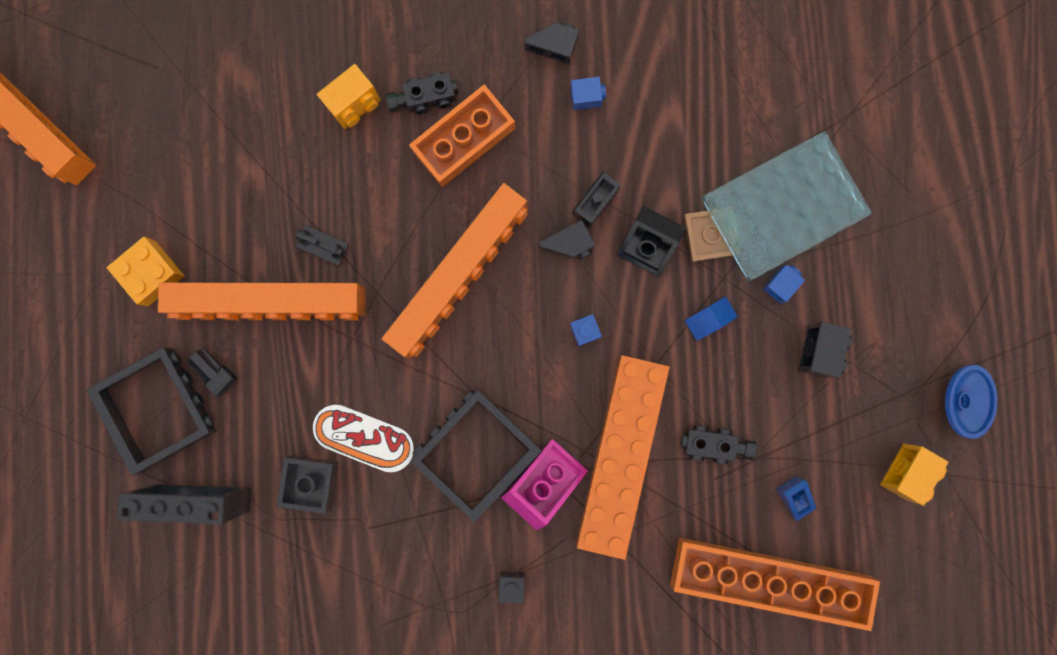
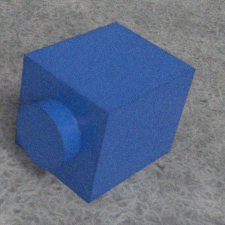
(587, 93)
(784, 283)
(585, 330)

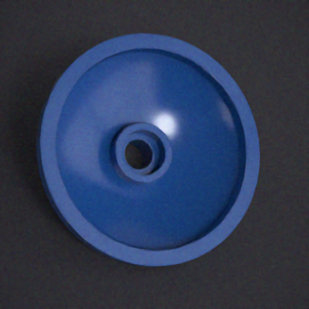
(971, 401)

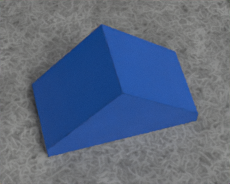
(711, 318)
(797, 497)

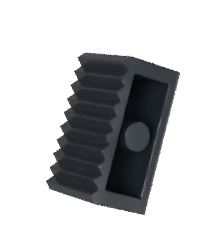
(596, 199)

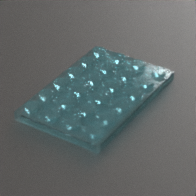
(786, 206)

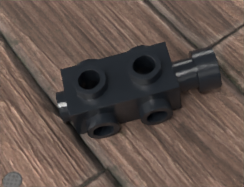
(429, 94)
(713, 443)

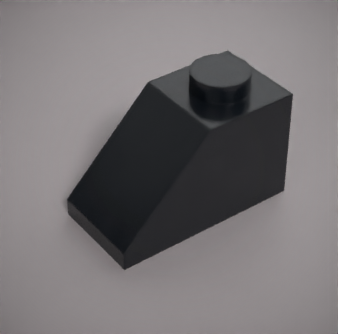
(554, 42)
(570, 242)

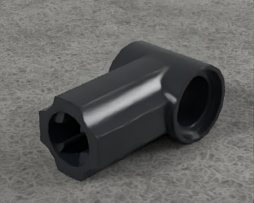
(216, 376)

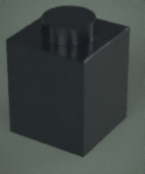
(511, 587)

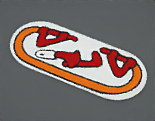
(363, 438)

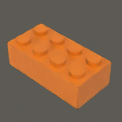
(463, 136)

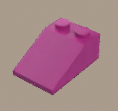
(544, 485)

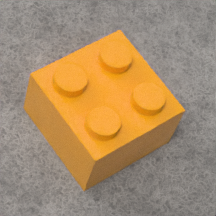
(349, 97)
(142, 270)
(914, 474)

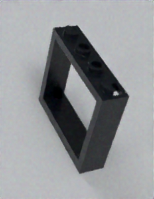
(117, 427)
(439, 433)
(184, 503)

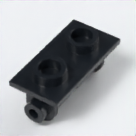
(321, 245)

